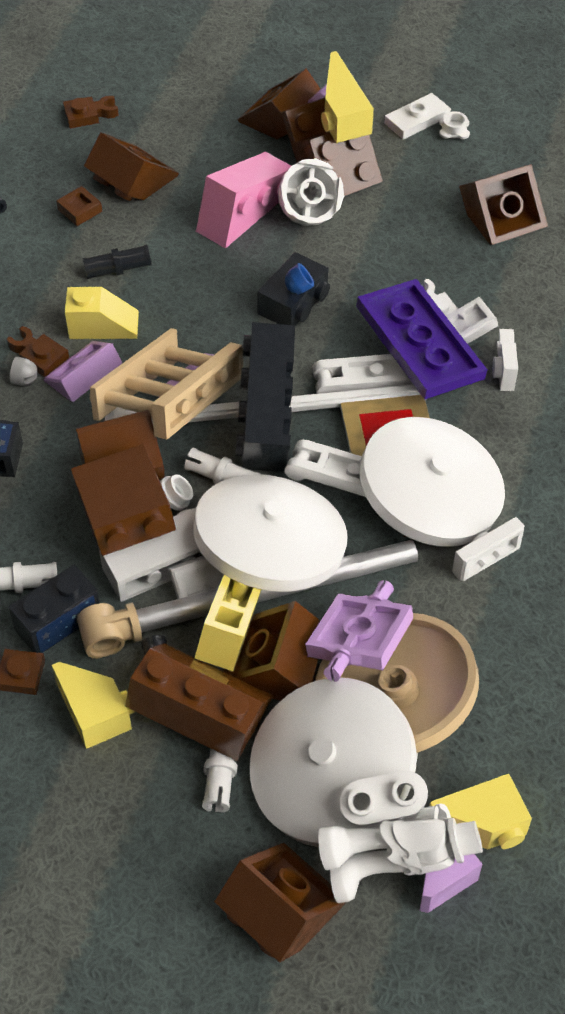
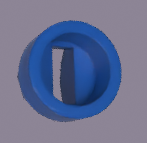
(298, 279)

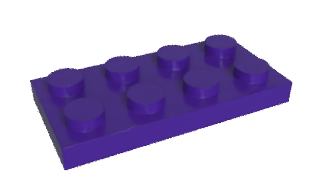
(421, 338)

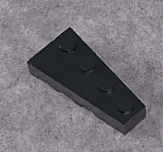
(268, 397)

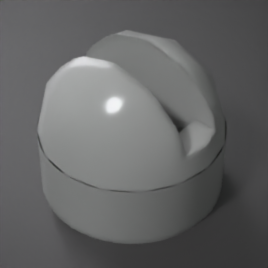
(23, 372)

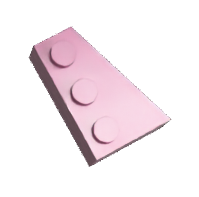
(239, 197)

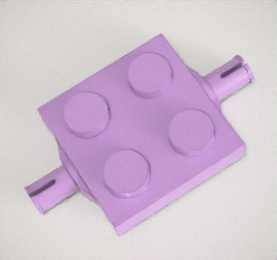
(359, 631)

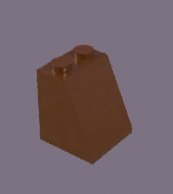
(123, 499)

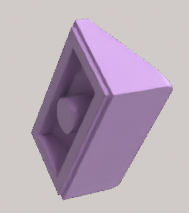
(84, 369)

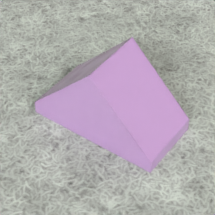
(446, 883)

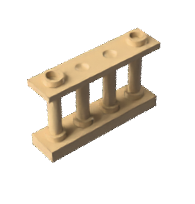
(175, 403)

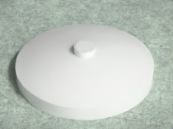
(431, 481)
(269, 532)
(319, 745)

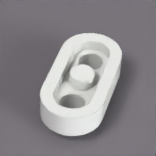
(383, 798)

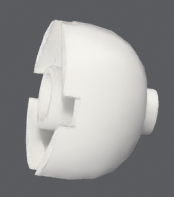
(310, 192)

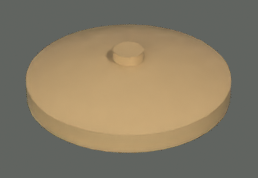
(427, 677)

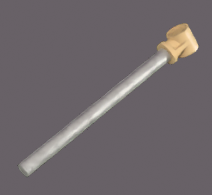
(107, 630)

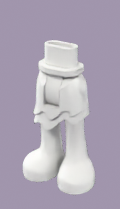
(410, 847)

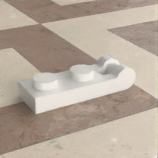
(358, 373)
(332, 468)

